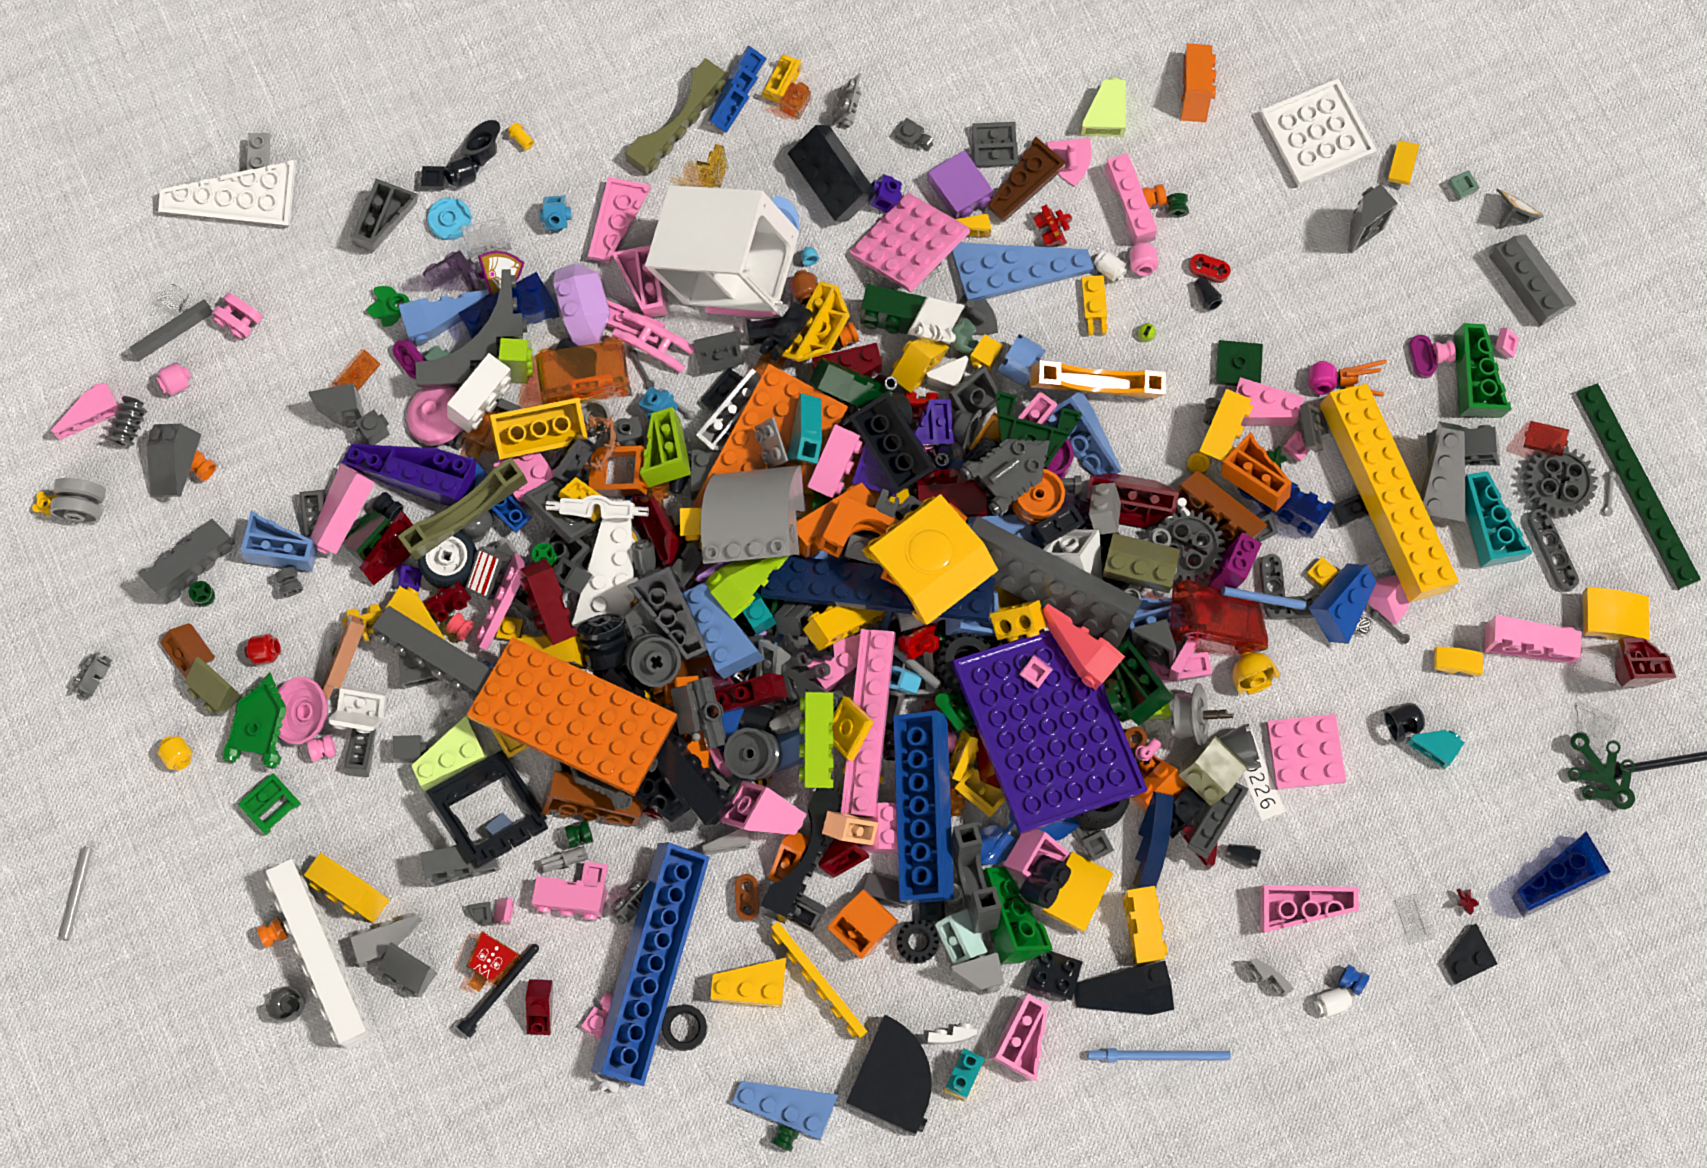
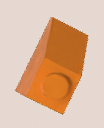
(789, 855)

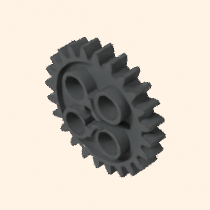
(1580, 486)
(1196, 527)

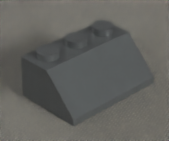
(1370, 216)

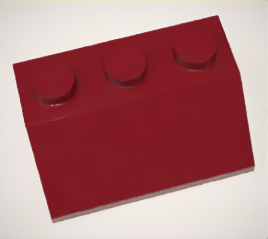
(955, 489)

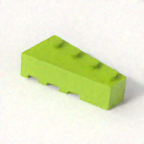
(816, 740)

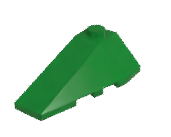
(1018, 932)

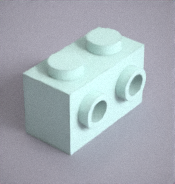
(960, 938)

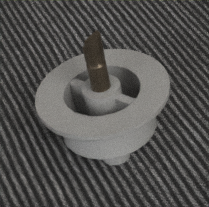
(1192, 715)

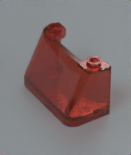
(1209, 616)

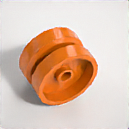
(1041, 500)

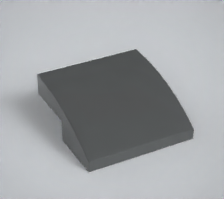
(995, 143)

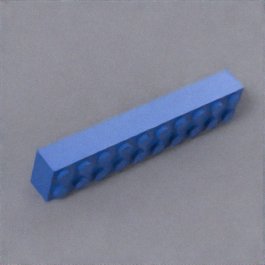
(650, 964)

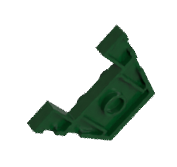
(1021, 429)

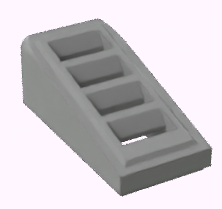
(730, 842)

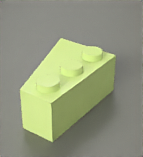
(449, 755)

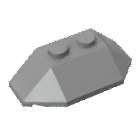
(722, 420)

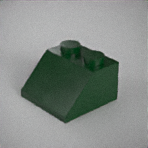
(366, 535)

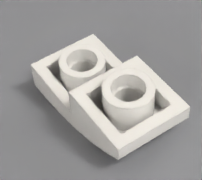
(959, 1034)

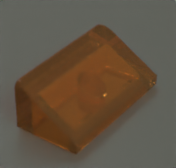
(357, 370)

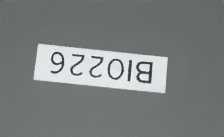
(1263, 789)

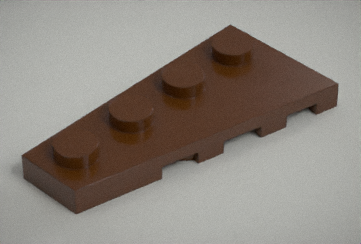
(1032, 173)

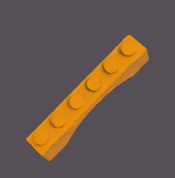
(1123, 383)

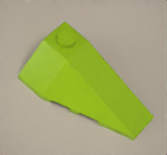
(737, 582)

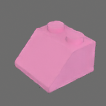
(886, 835)
(1029, 849)

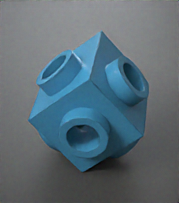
(555, 213)
(656, 400)

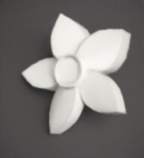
(608, 1082)

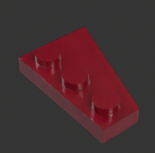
(388, 551)

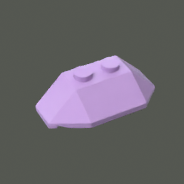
(582, 303)

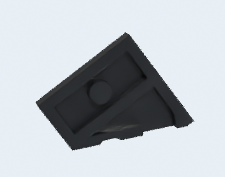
(1469, 957)

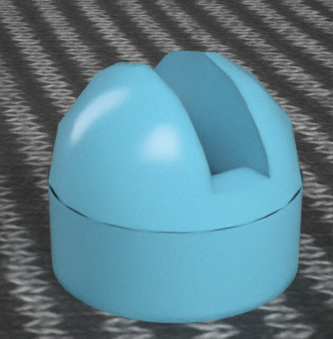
(809, 256)

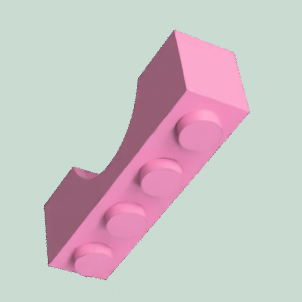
(1137, 212)

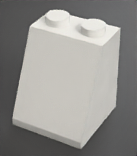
(1079, 549)

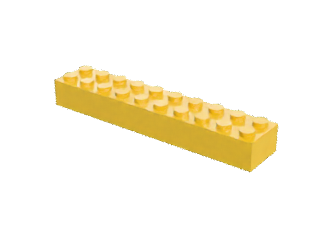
(1388, 493)

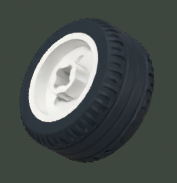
(445, 573)

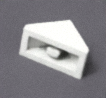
(948, 375)

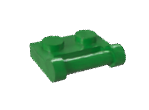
(959, 714)
(264, 798)

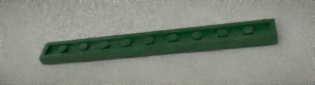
(1638, 486)

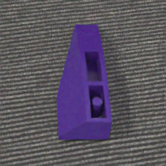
(416, 470)

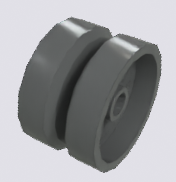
(665, 664)
(745, 764)

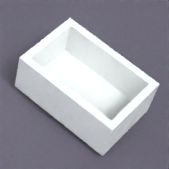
(479, 393)

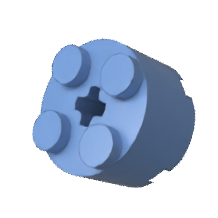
(1020, 358)

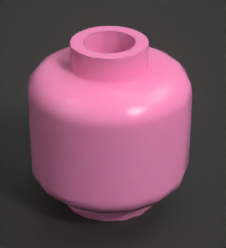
(1143, 259)
(173, 379)

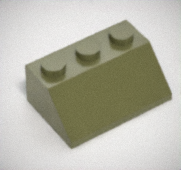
(1141, 563)

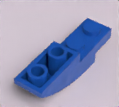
(508, 510)

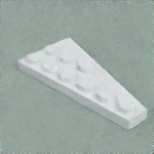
(247, 195)
(611, 569)

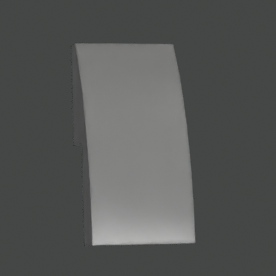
(1263, 971)

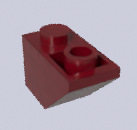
(539, 1006)

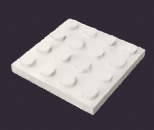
(1318, 132)

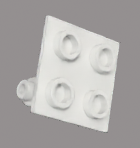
(936, 320)

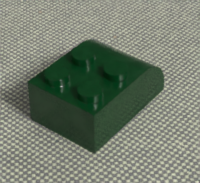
(889, 309)

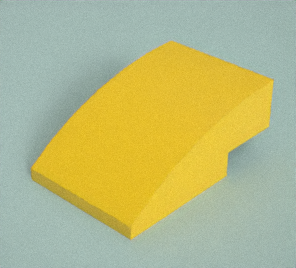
(1615, 614)
(1080, 894)

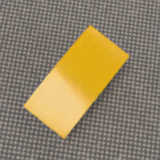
(1403, 162)
(1458, 659)

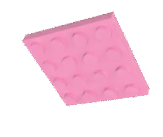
(909, 242)

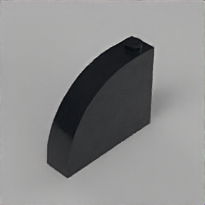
(894, 1079)

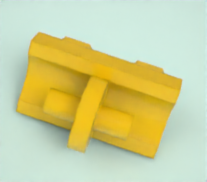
(370, 618)

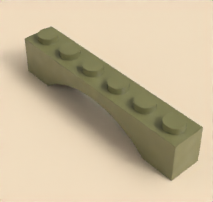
(649, 149)
(433, 531)

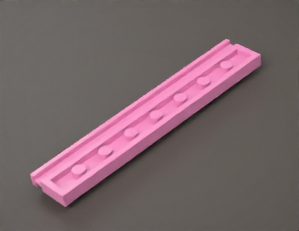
(872, 696)

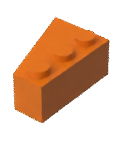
(1198, 82)
(1257, 474)

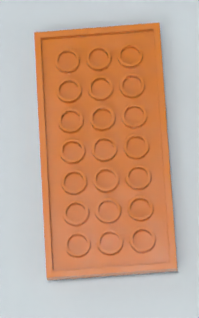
(777, 398)
(572, 716)

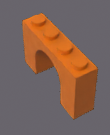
(853, 517)

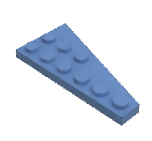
(1003, 269)

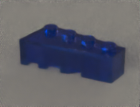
(1300, 510)

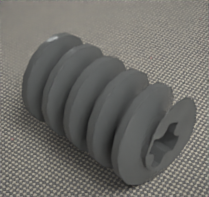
(126, 421)

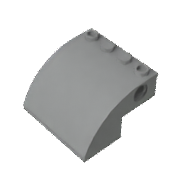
(751, 514)

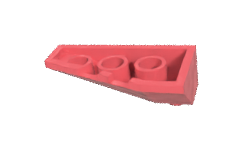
(1088, 656)

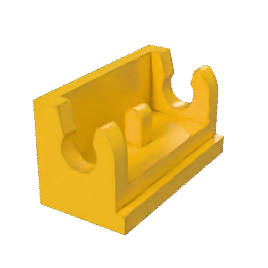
(785, 73)
(980, 794)

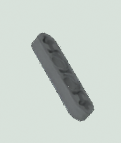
(1556, 549)

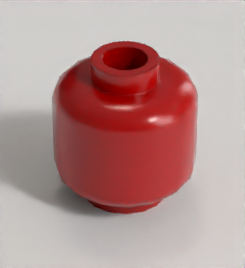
(262, 649)

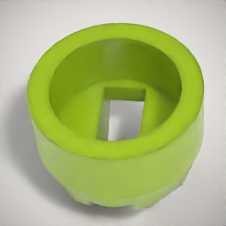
(1151, 334)

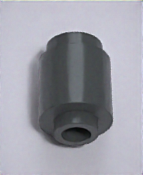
(644, 556)

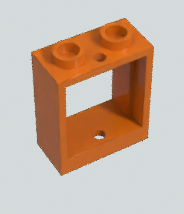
(598, 479)

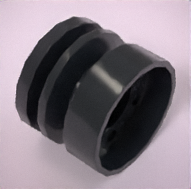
(603, 641)

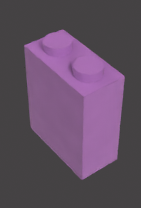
(960, 185)

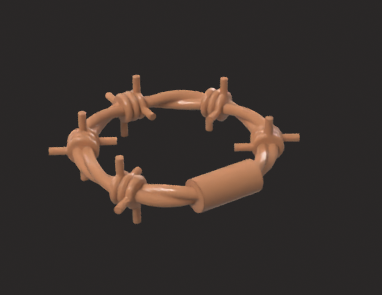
(593, 421)

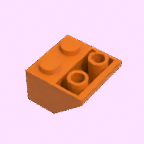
(1159, 777)
(862, 924)

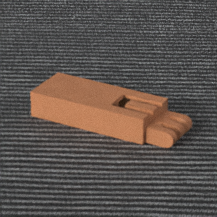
(343, 654)

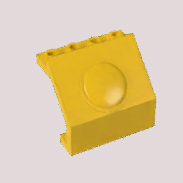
(932, 557)

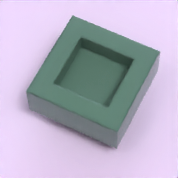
(1463, 185)

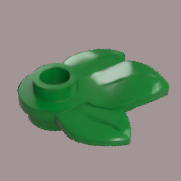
(385, 306)

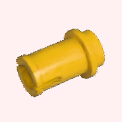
(516, 131)

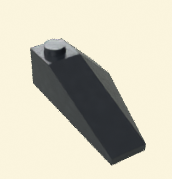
(661, 796)
(1136, 990)

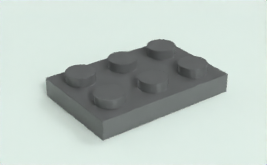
(567, 526)

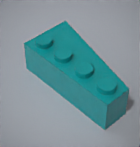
(1491, 523)

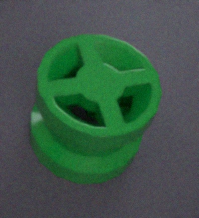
(542, 551)

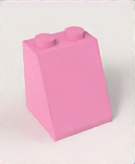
(763, 811)

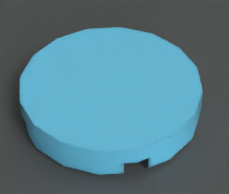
(448, 217)

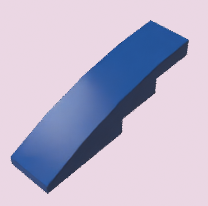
(736, 89)

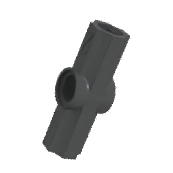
(706, 699)

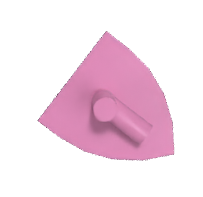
(1076, 155)

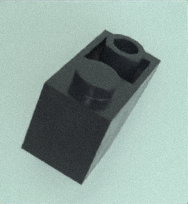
(1185, 809)

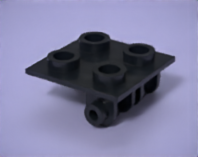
(1055, 975)

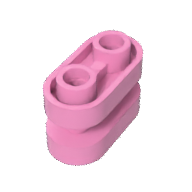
(224, 316)

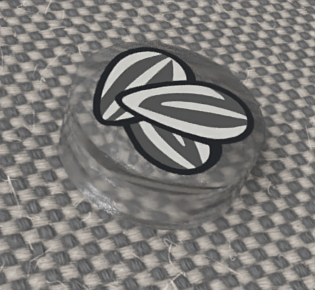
(1364, 626)

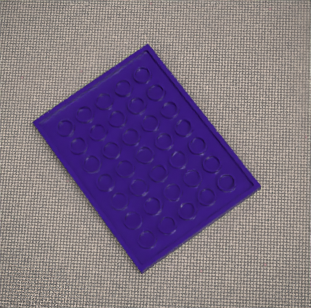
(1049, 745)

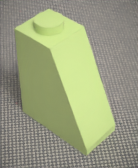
(1107, 111)

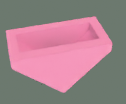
(1389, 599)

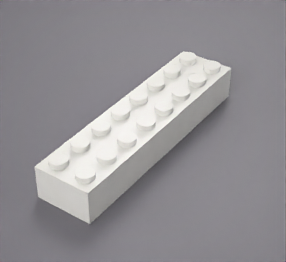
(319, 954)

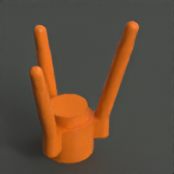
(1349, 375)

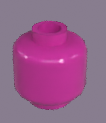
(1322, 377)

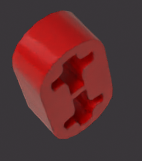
(1209, 268)

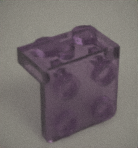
(449, 268)

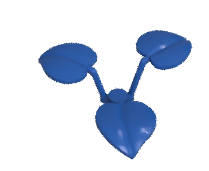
(999, 844)

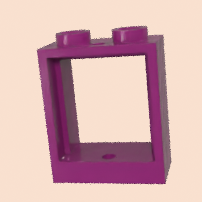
(1236, 563)

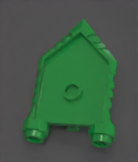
(257, 724)

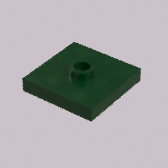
(1238, 361)

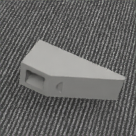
(372, 944)

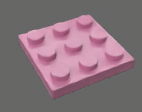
(1306, 751)

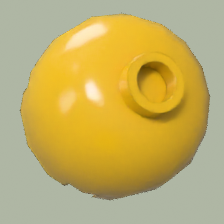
(1253, 672)

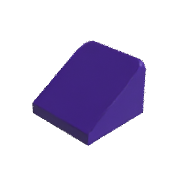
(406, 577)

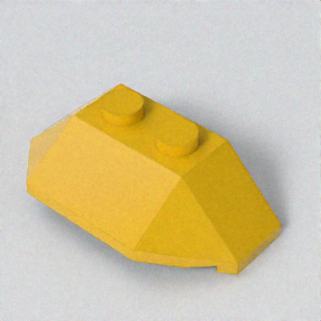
(823, 327)

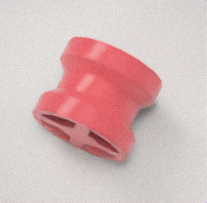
(459, 626)

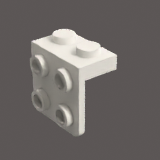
(359, 710)

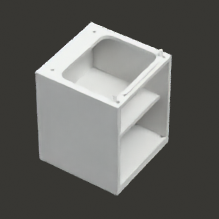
(722, 248)

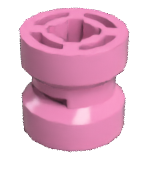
(321, 748)

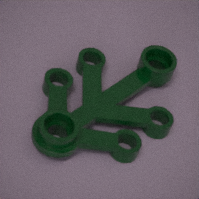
(1603, 773)

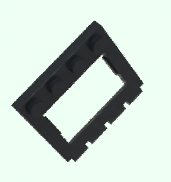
(473, 780)

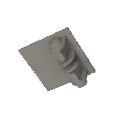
(848, 102)
(771, 443)

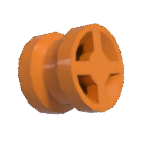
(848, 335)

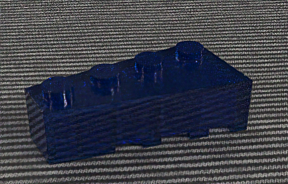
(532, 302)
(1565, 875)

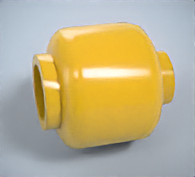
(175, 753)

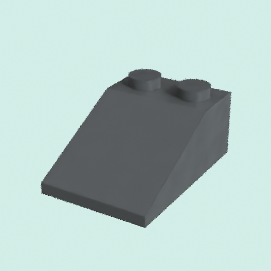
(170, 458)

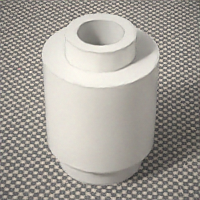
(1110, 265)
(1333, 1002)

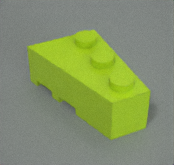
(518, 357)
(666, 449)

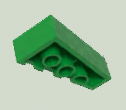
(1477, 374)

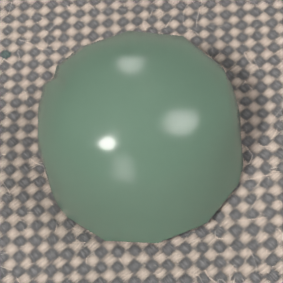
(964, 331)

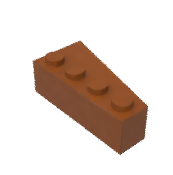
(1229, 514)
(572, 798)

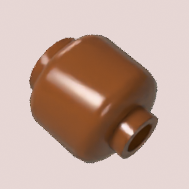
(803, 286)

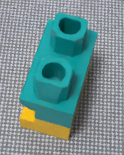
(964, 1074)

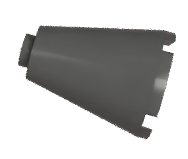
(1242, 745)

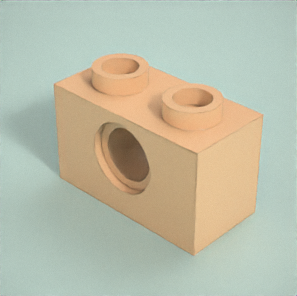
(850, 828)

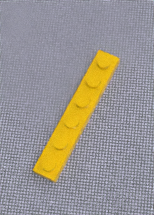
(824, 989)

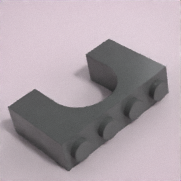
(981, 902)

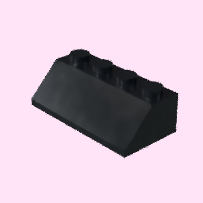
(893, 442)

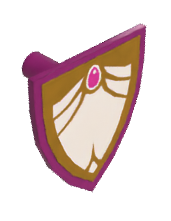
(492, 265)

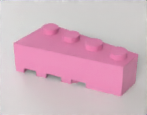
(1532, 640)

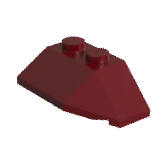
(1142, 500)
(659, 530)
(1641, 663)

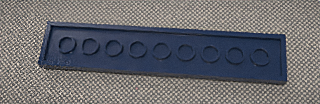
(861, 588)

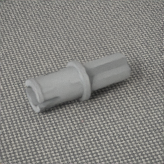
(564, 859)

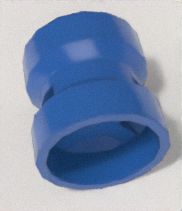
(1353, 979)

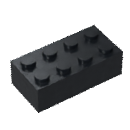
(832, 173)

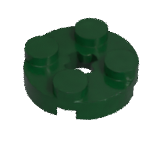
(1116, 698)

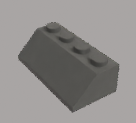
(1532, 279)

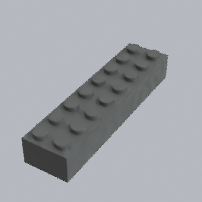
(1045, 577)

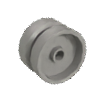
(77, 500)

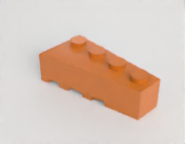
(812, 526)

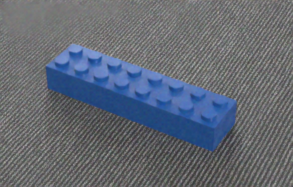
(923, 807)

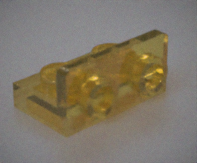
(713, 171)

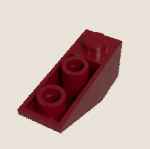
(752, 692)

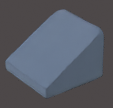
(498, 824)

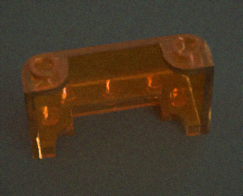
(583, 371)

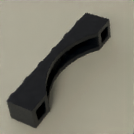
(781, 895)

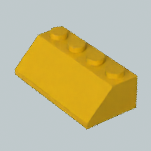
(536, 428)

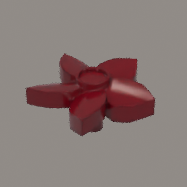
(1467, 901)

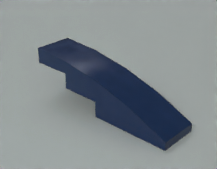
(1155, 833)

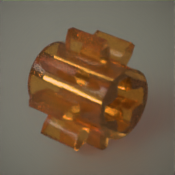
(957, 803)

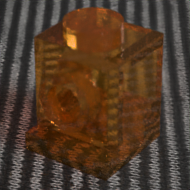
(795, 105)

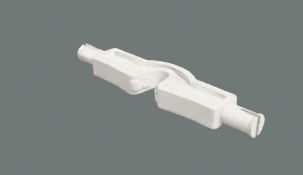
(585, 507)

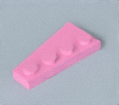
(617, 212)
(501, 602)

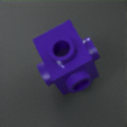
(887, 194)

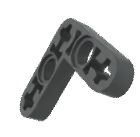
(1278, 570)

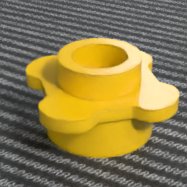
(41, 498)

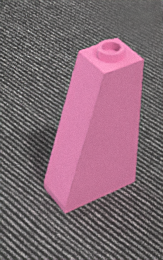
(340, 509)

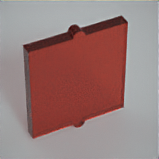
(1546, 438)

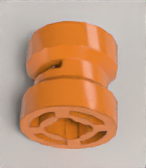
(1155, 195)
(203, 468)
(275, 931)

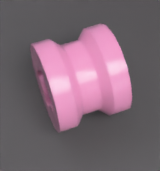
(1444, 352)

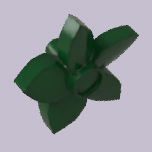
(1275, 456)

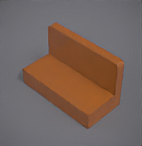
(184, 646)

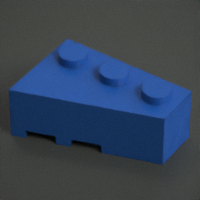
(1343, 602)

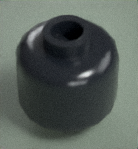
(461, 171)

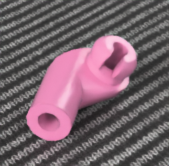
(1144, 753)

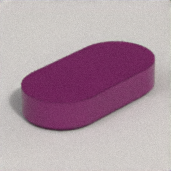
(1422, 356)

